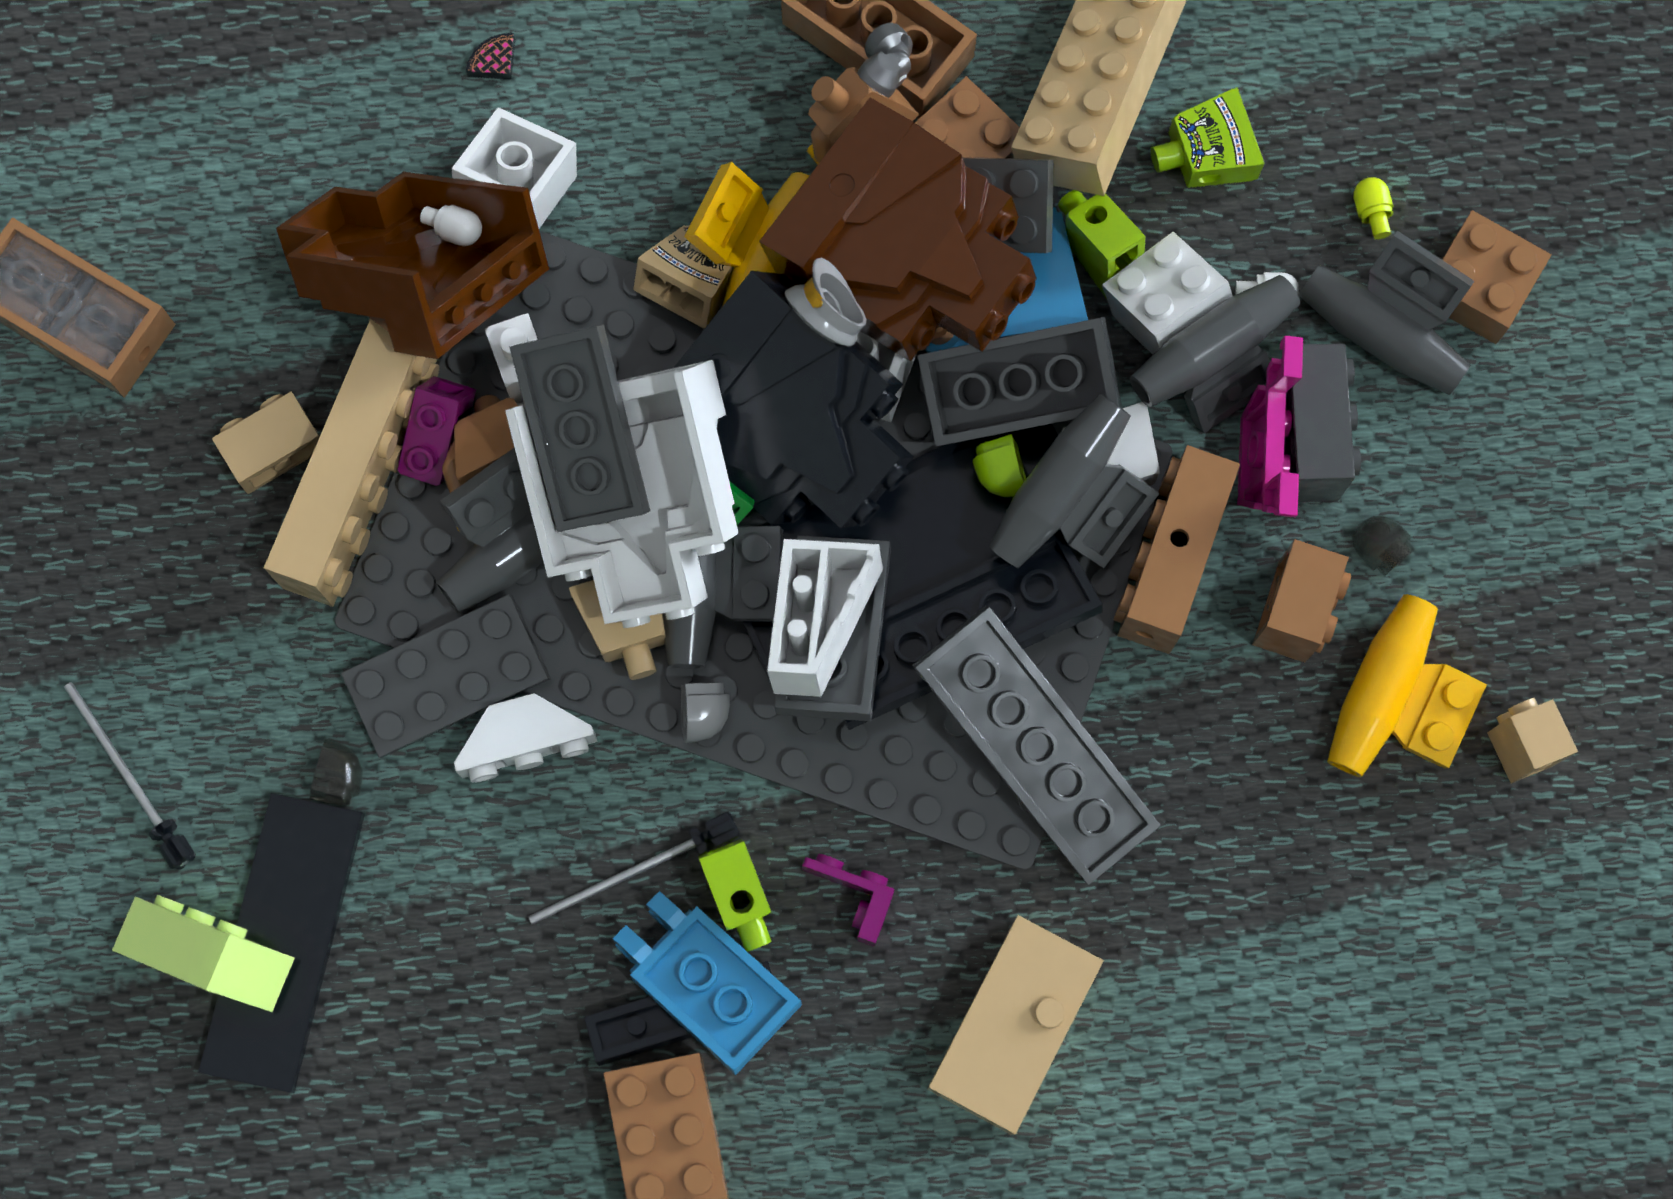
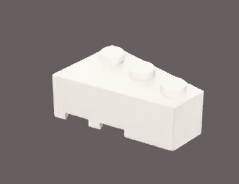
(816, 610)

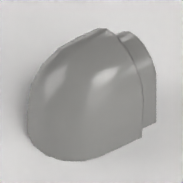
(703, 710)

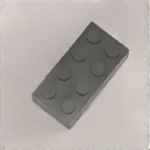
(1018, 381)

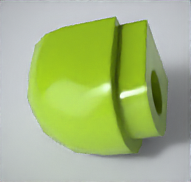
(1000, 466)

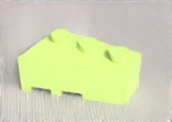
(203, 954)

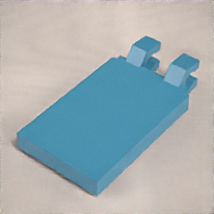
(1057, 290)
(708, 983)

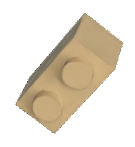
(267, 441)
(1531, 739)

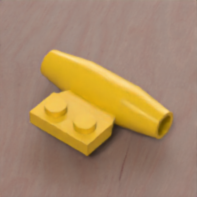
(735, 220)
(1402, 696)

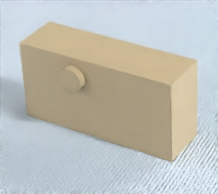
(1015, 1025)

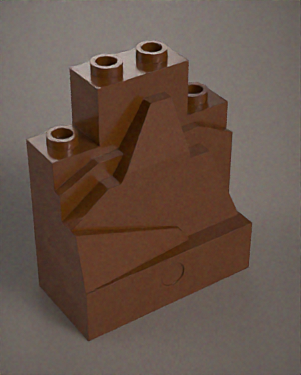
(906, 234)
(380, 262)

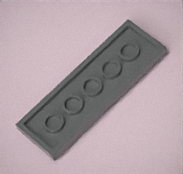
(1036, 744)

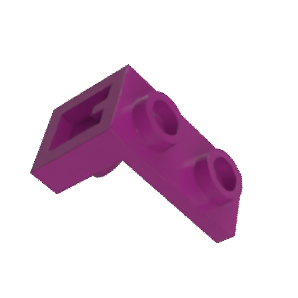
(431, 428)
(870, 915)

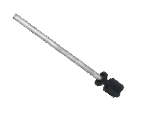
(718, 830)
(175, 848)

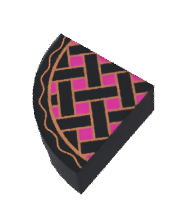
(493, 58)

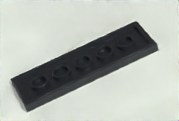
(293, 909)

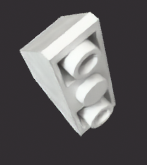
(521, 734)

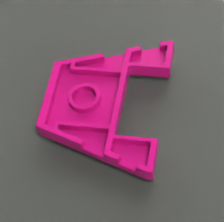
(1264, 468)

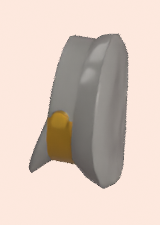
(828, 305)

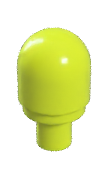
(1374, 205)

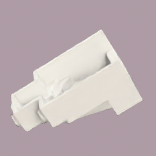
(649, 559)

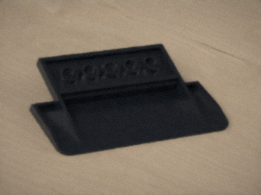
(944, 566)

